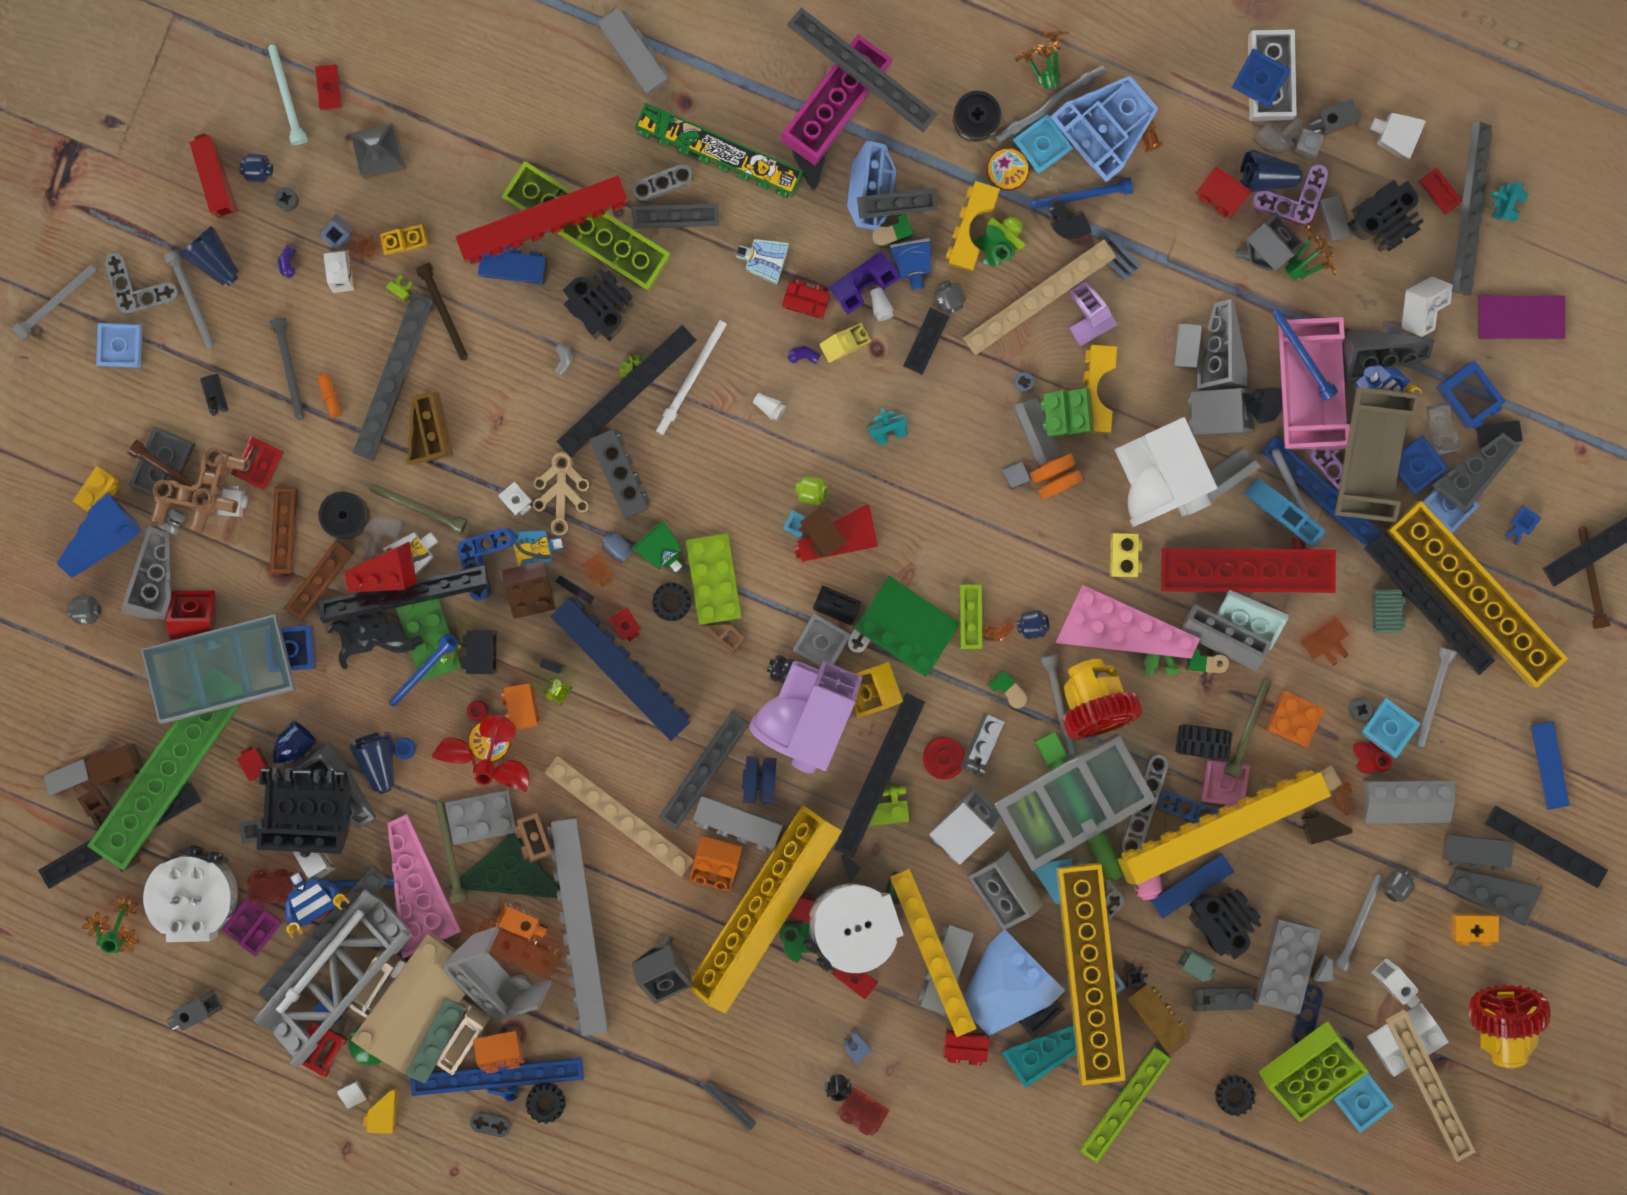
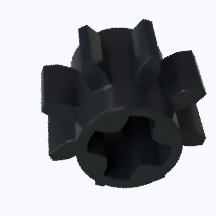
(1134, 983)
(838, 1087)

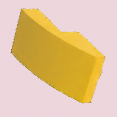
(404, 239)

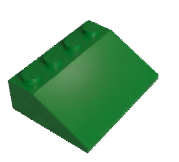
(906, 626)

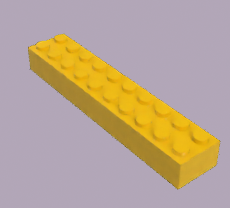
(1476, 594)
(1223, 827)
(764, 909)
(1090, 973)

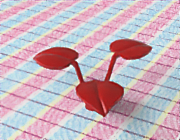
(498, 728)

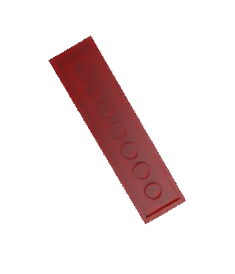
(1248, 570)

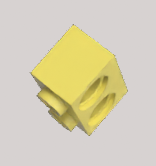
(1118, 555)

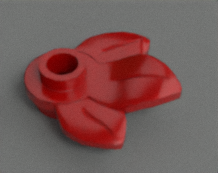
(1369, 755)

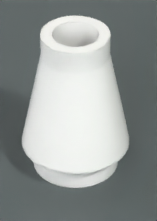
(881, 306)
(771, 407)

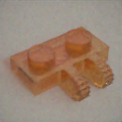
(1324, 639)

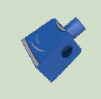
(912, 260)

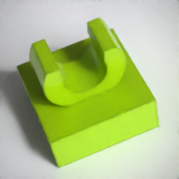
(400, 290)

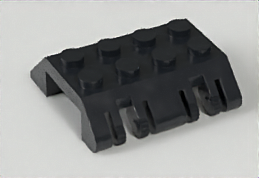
(304, 811)

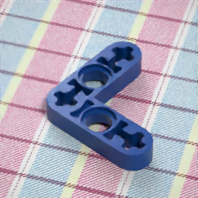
(479, 550)

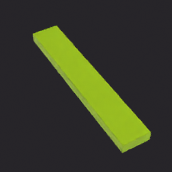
(1125, 1104)

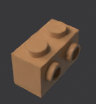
(533, 838)

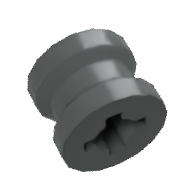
(290, 200)
(1356, 709)

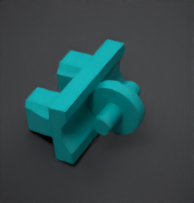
(1506, 200)
(887, 422)

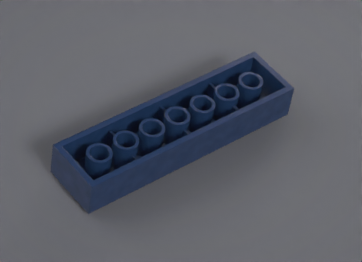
(620, 668)

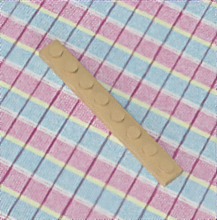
(1039, 297)
(619, 816)
(1430, 1085)

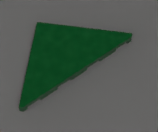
(509, 873)

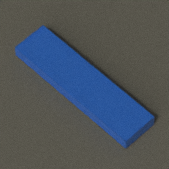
(1550, 765)
(1192, 885)

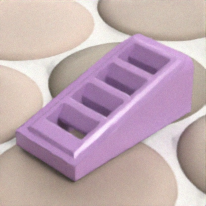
(1096, 314)

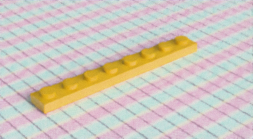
(933, 952)

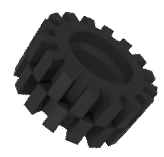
(681, 592)
(1235, 1082)
(545, 1116)

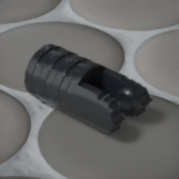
(213, 389)

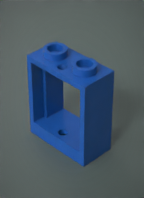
(1444, 390)

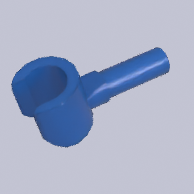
(507, 1094)

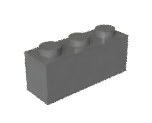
(1478, 851)

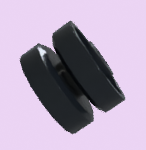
(976, 103)
(330, 515)

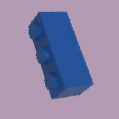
(515, 267)

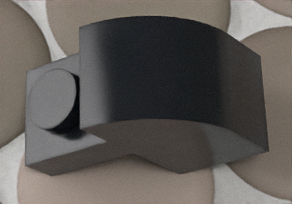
(1069, 226)

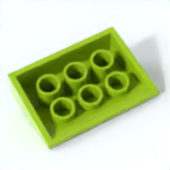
(1313, 1071)

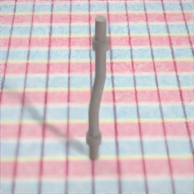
(1084, 80)

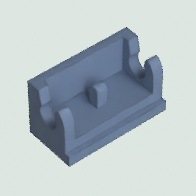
(859, 1046)

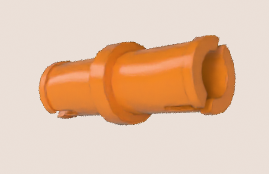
(329, 395)

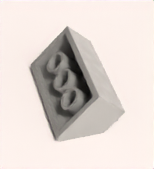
(1408, 801)

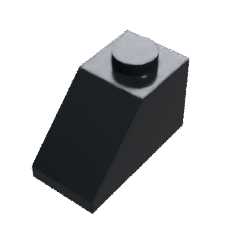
(810, 172)
(1265, 404)

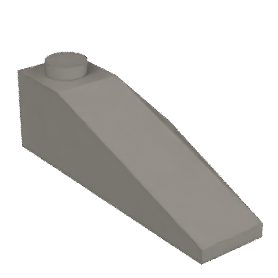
(150, 582)

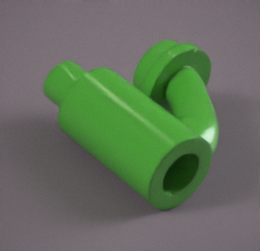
(1152, 660)

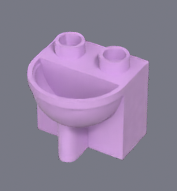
(808, 714)

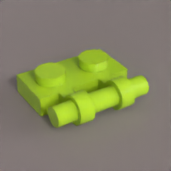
(892, 811)

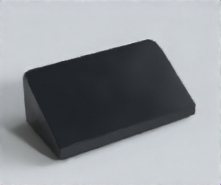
(837, 605)

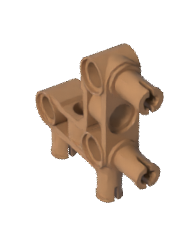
(209, 484)

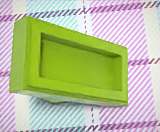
(1012, 229)

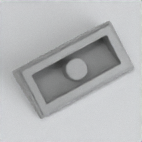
(1334, 218)
(1188, 346)
(67, 777)
(1323, 969)

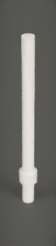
(670, 414)
(294, 993)

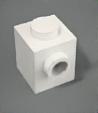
(234, 493)
(516, 499)

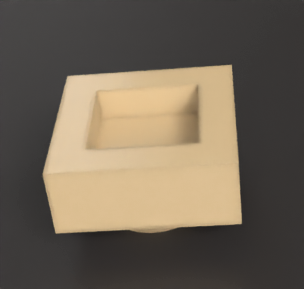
(1330, 778)

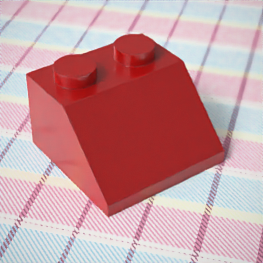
(1222, 193)
(190, 613)

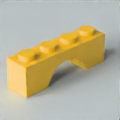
(981, 200)
(1099, 360)

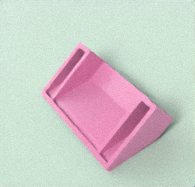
(1307, 418)

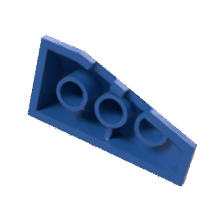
(101, 534)

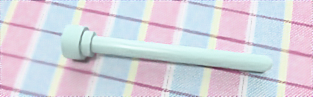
(297, 135)

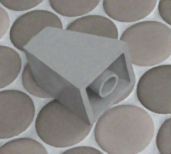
(1221, 412)
(966, 826)

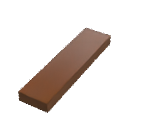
(283, 530)
(318, 580)

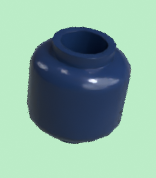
(256, 168)
(1033, 624)

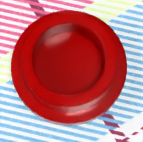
(477, 710)

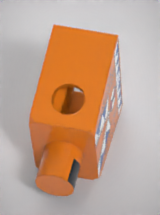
(512, 916)

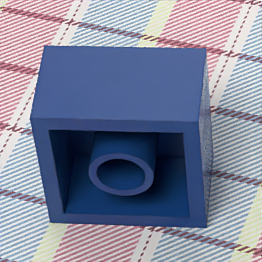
(300, 647)

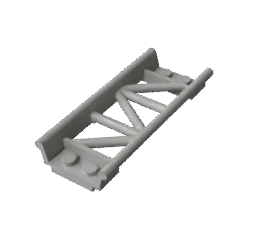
(389, 933)

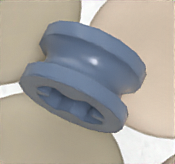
(1027, 376)

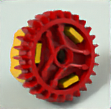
(1097, 701)
(1509, 1022)

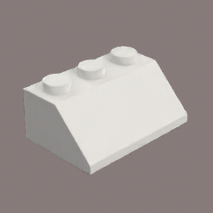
(1388, 1050)

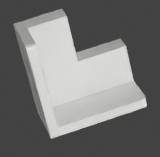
(1423, 303)

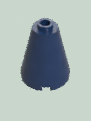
(1268, 172)
(211, 257)
(375, 760)

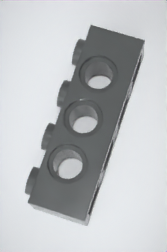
(601, 445)

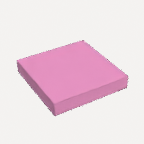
(1221, 787)

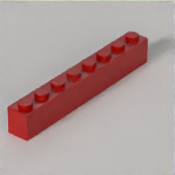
(542, 219)

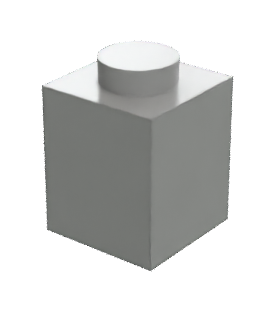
(1308, 144)

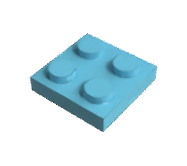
(1042, 144)
(1390, 728)
(1363, 1102)

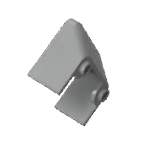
(489, 983)

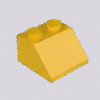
(877, 690)

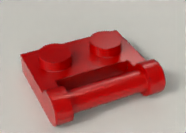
(264, 463)
(339, 1040)

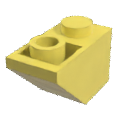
(845, 342)

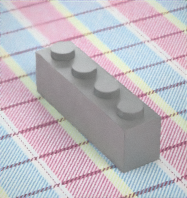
(633, 52)
(1226, 637)
(737, 822)
(955, 945)

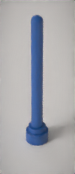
(1123, 186)
(1326, 389)
(446, 645)

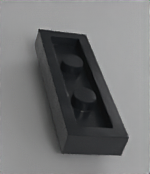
(926, 341)

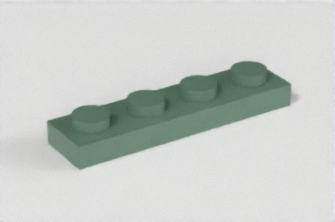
(435, 1040)

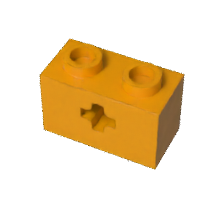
(1463, 923)

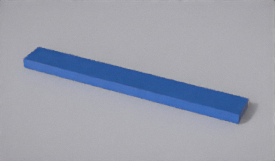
(1323, 493)
(476, 1079)

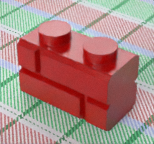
(806, 299)
(966, 1047)

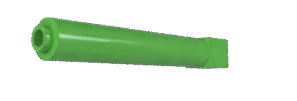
(1100, 845)

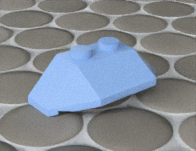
(870, 175)

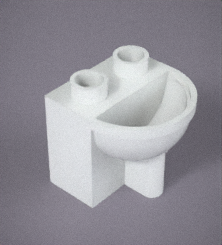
(1165, 473)

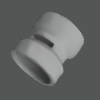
(171, 526)

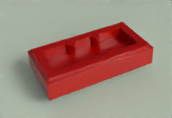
(328, 87)
(1440, 191)
(859, 982)

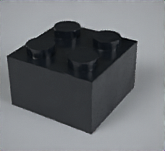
(480, 651)

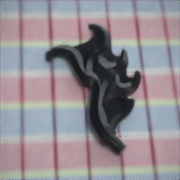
(370, 632)

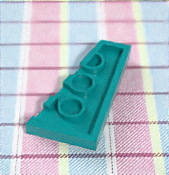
(1041, 1055)

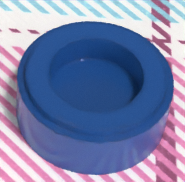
(404, 748)

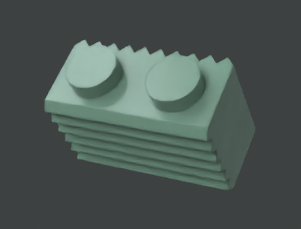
(1388, 611)
(1196, 965)

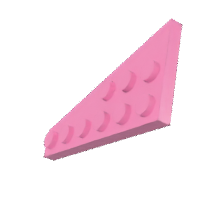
(1112, 625)
(417, 889)

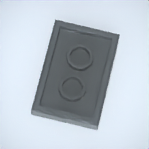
(169, 449)

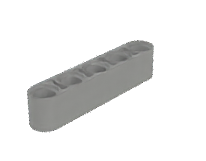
(1145, 816)

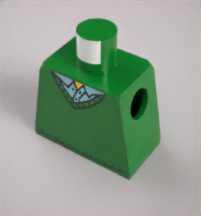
(660, 548)

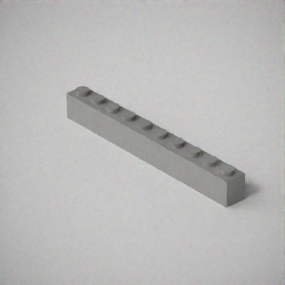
(579, 926)

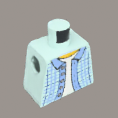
(764, 259)

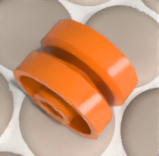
(1056, 476)

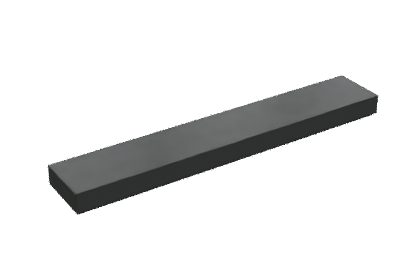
(704, 770)

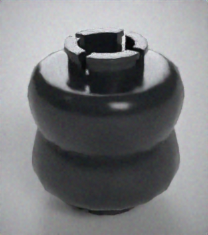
(779, 668)

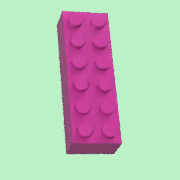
(831, 106)

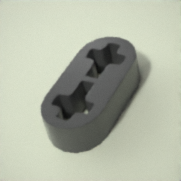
(489, 1129)

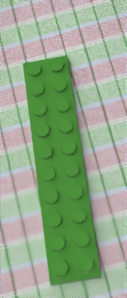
(158, 785)

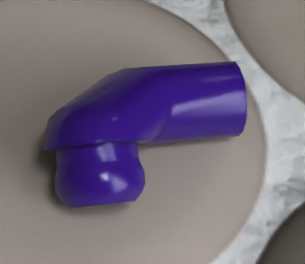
(284, 262)
(803, 352)

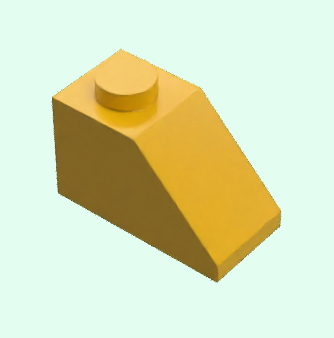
(382, 1115)

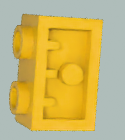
(96, 487)

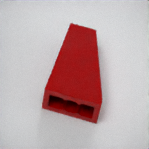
(213, 176)
(854, 527)

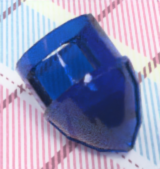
(292, 744)

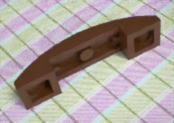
(99, 809)

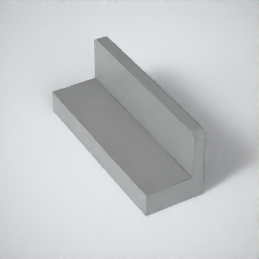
(1031, 421)
(1232, 472)

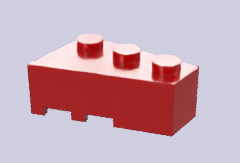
(383, 572)

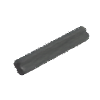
(729, 1105)

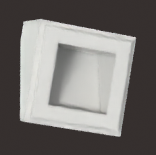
(352, 1094)

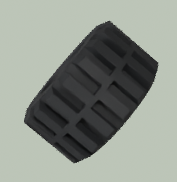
(1204, 742)

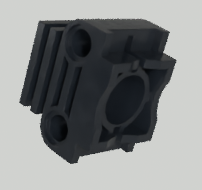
(1387, 215)
(598, 304)
(1225, 921)

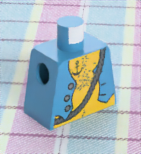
(535, 547)

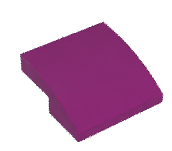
(252, 926)

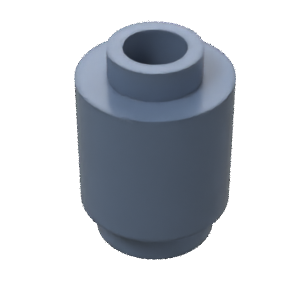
(616, 547)

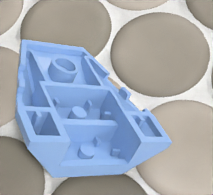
(1107, 124)
(1008, 986)

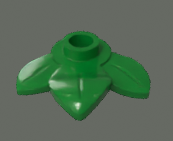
(993, 244)
(794, 945)

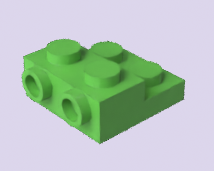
(1067, 412)

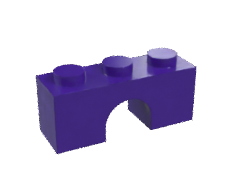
(874, 271)

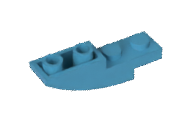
(1284, 512)

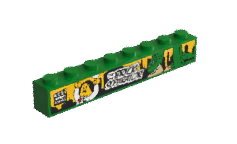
(718, 150)

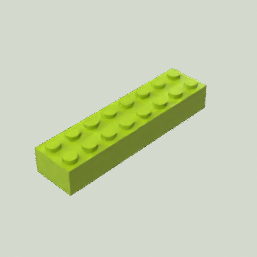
(601, 237)

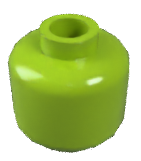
(811, 490)

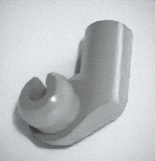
(566, 358)

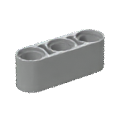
(669, 174)

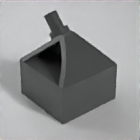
(378, 151)
(1271, 244)
(662, 972)

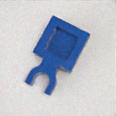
(1524, 521)

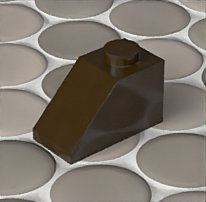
(1322, 827)

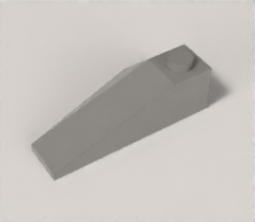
(1224, 355)

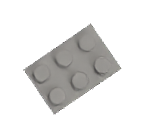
(480, 817)

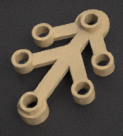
(561, 489)

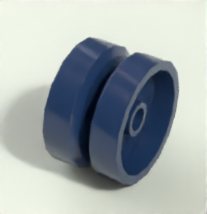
(759, 780)

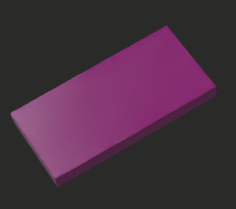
(1521, 317)

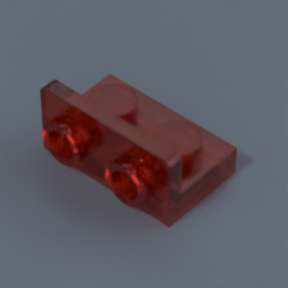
(270, 886)
(862, 1112)

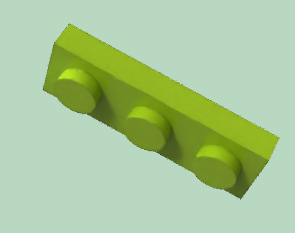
(971, 616)

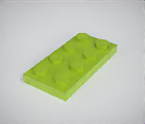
(713, 579)

